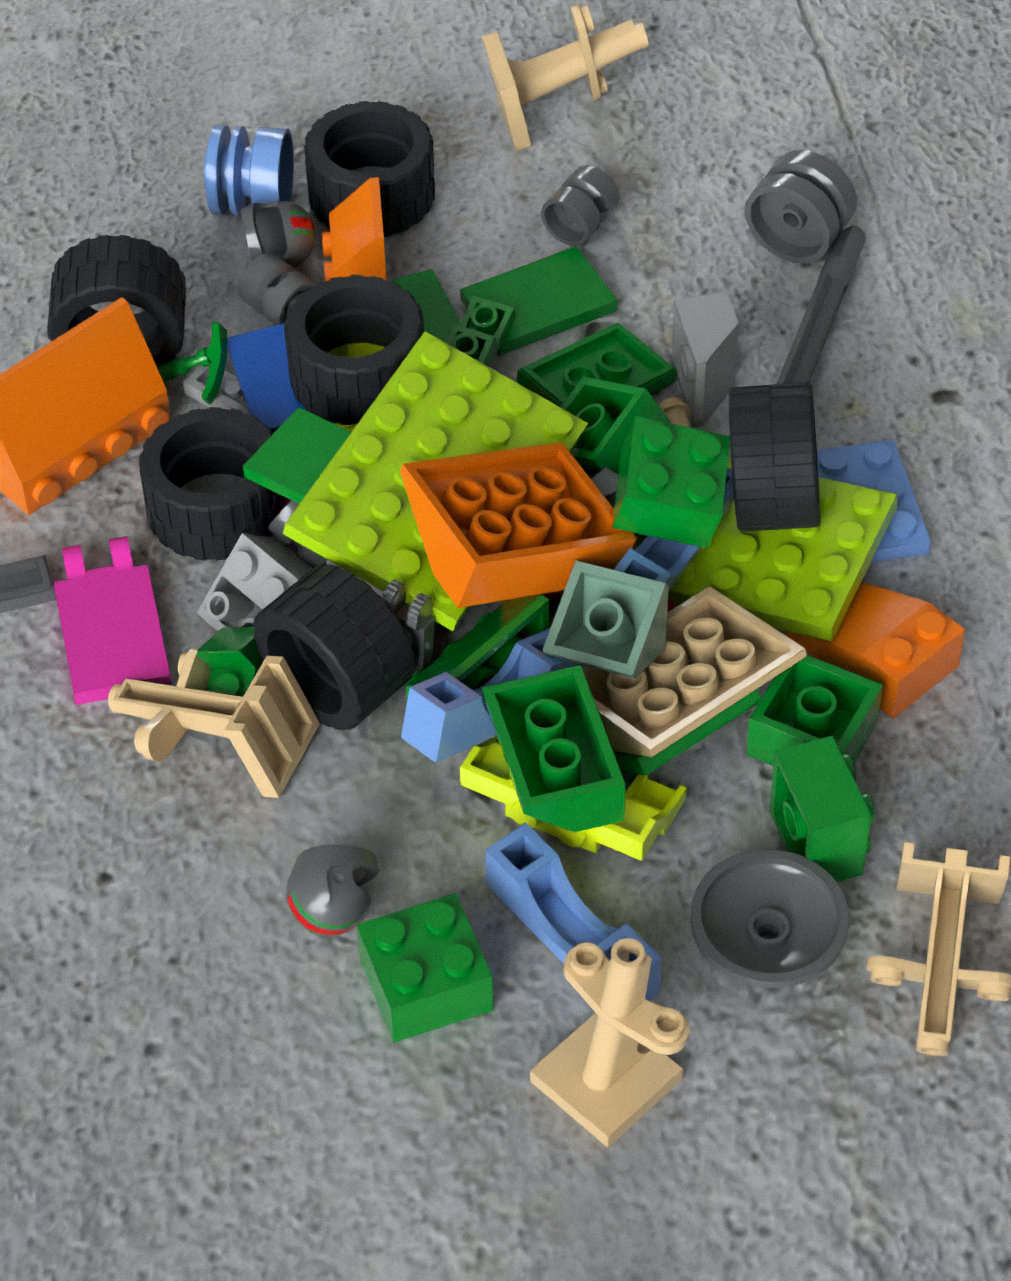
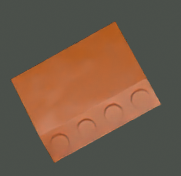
(77, 406)
(510, 522)

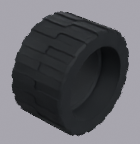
(365, 137)
(118, 268)
(343, 314)
(199, 446)
(774, 457)
(337, 643)

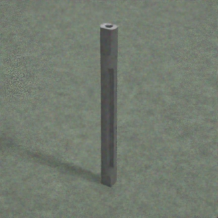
(823, 306)

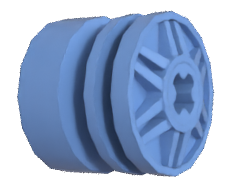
(242, 171)

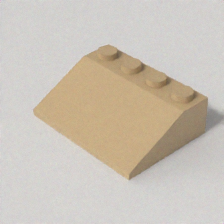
(709, 663)

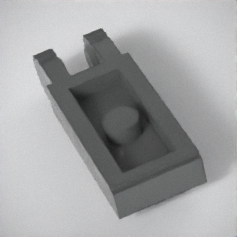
(415, 620)

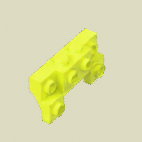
(648, 805)

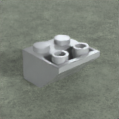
(250, 580)

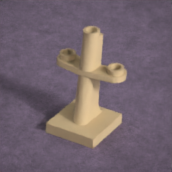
(528, 80)
(265, 725)
(951, 885)
(618, 1057)

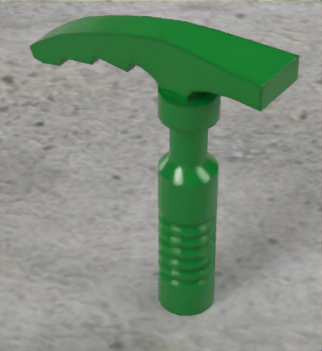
(215, 354)

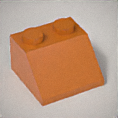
(356, 235)

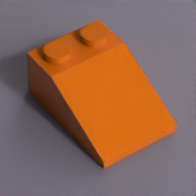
(892, 642)

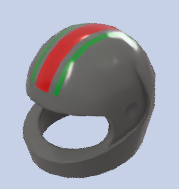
(279, 229)
(325, 888)

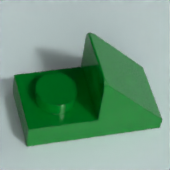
(232, 660)

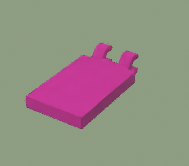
(109, 624)

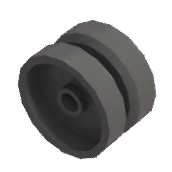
(801, 206)

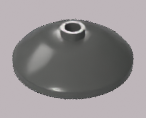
(773, 896)

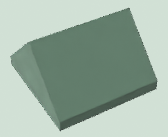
(609, 620)

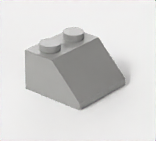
(706, 351)

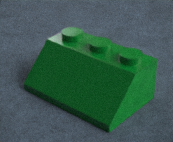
(488, 645)
(557, 750)

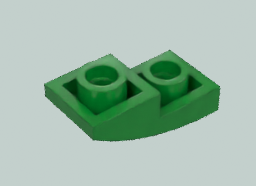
(482, 329)

